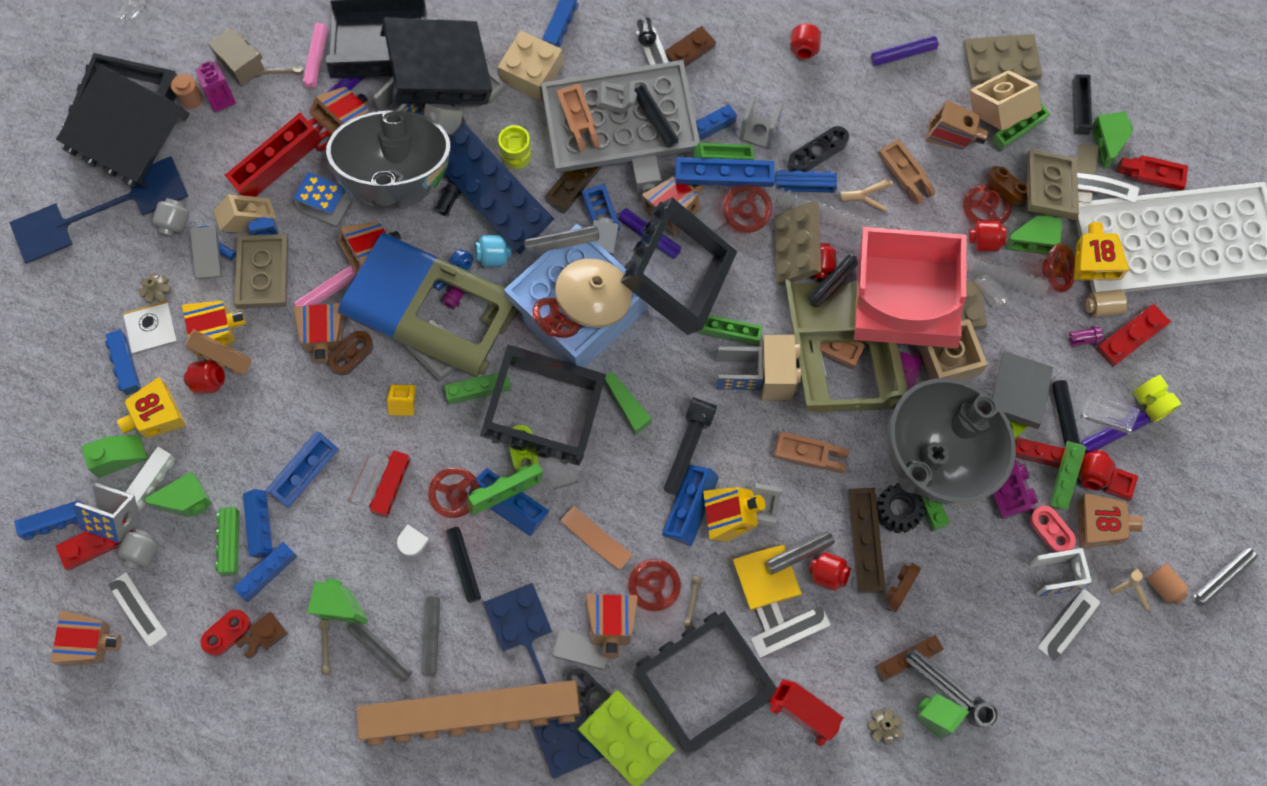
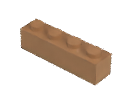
(218, 352)

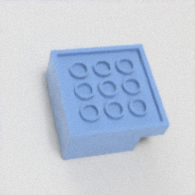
(540, 282)

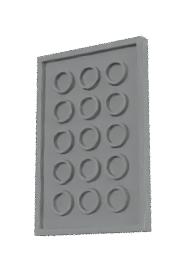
(626, 134)

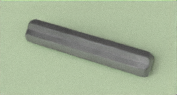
(562, 239)
(799, 553)
(1225, 576)
(430, 636)
(381, 651)

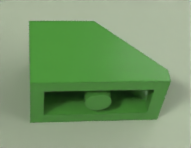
(1111, 134)
(1036, 236)
(113, 454)
(181, 497)
(335, 603)
(940, 715)

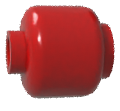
(805, 40)
(988, 236)
(828, 261)
(204, 377)
(1096, 470)
(830, 571)

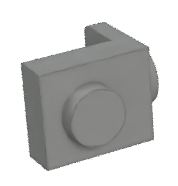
(616, 97)
(772, 497)

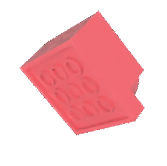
(910, 287)

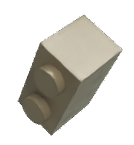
(236, 55)

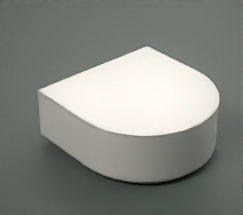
(411, 542)

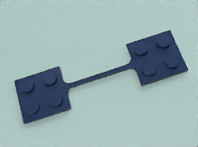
(47, 231)
(519, 621)

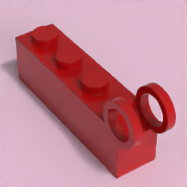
(277, 155)

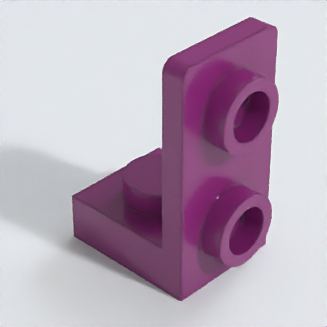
(215, 85)

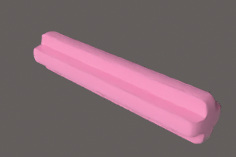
(315, 55)
(327, 288)

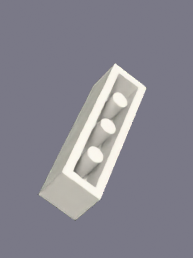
(150, 476)

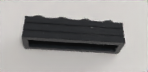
(1082, 104)

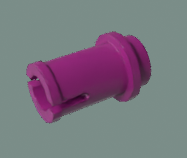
(452, 297)
(1087, 336)

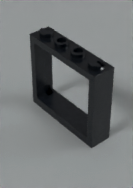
(130, 70)
(686, 320)
(554, 369)
(670, 649)

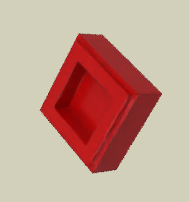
(1122, 484)

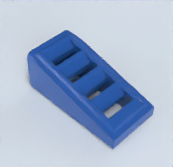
(595, 191)

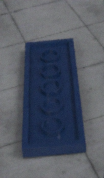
(495, 189)

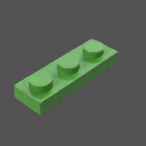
(504, 488)

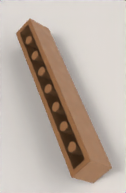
(468, 712)

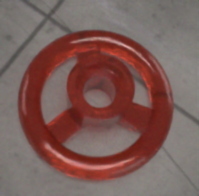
(989, 196)
(760, 222)
(1057, 267)
(554, 322)
(462, 496)
(658, 576)

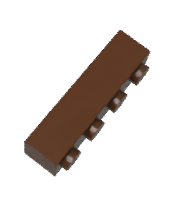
(897, 664)

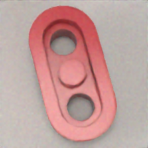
(1053, 529)

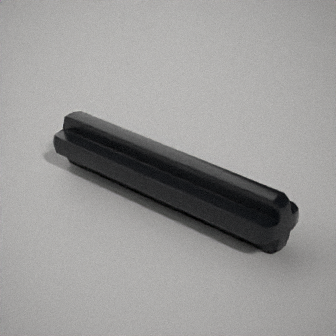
(656, 116)
(833, 280)
(1065, 411)
(463, 564)

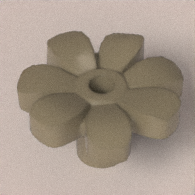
(154, 288)
(881, 730)

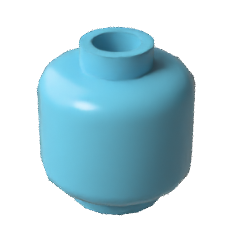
(492, 251)

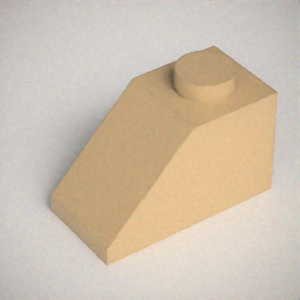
(238, 210)

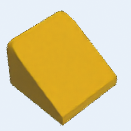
(401, 400)

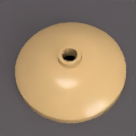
(591, 303)

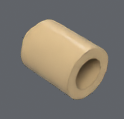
(1106, 303)

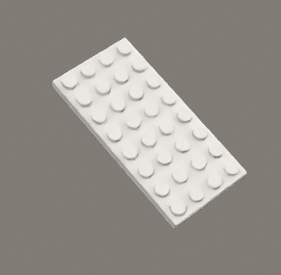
(1185, 236)

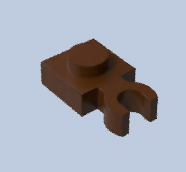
(265, 633)

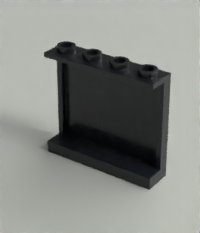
(356, 39)
(437, 61)
(119, 126)

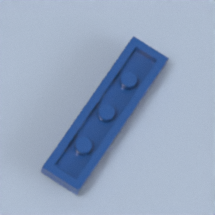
(725, 172)

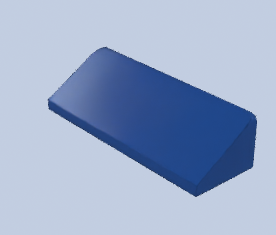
(302, 469)
(690, 505)
(518, 510)

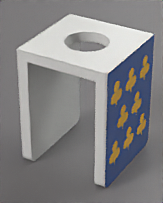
(1077, 558)

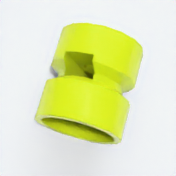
(515, 147)
(1156, 398)

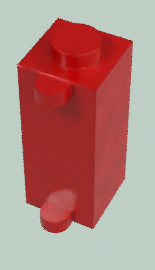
(806, 711)

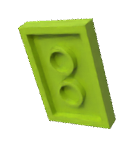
(626, 739)

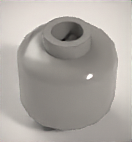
(170, 216)
(137, 549)

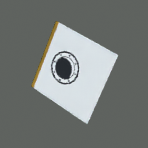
(149, 326)

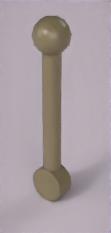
(297, 70)
(696, 580)
(324, 625)

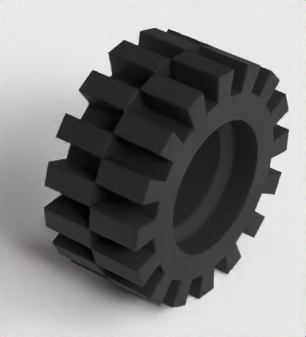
(899, 523)

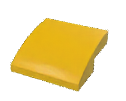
(760, 586)

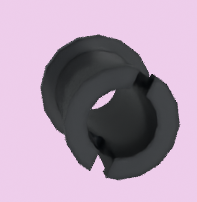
(646, 34)
(447, 200)

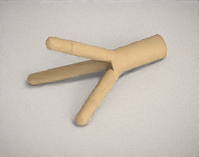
(860, 194)
(1134, 582)

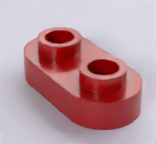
(225, 633)

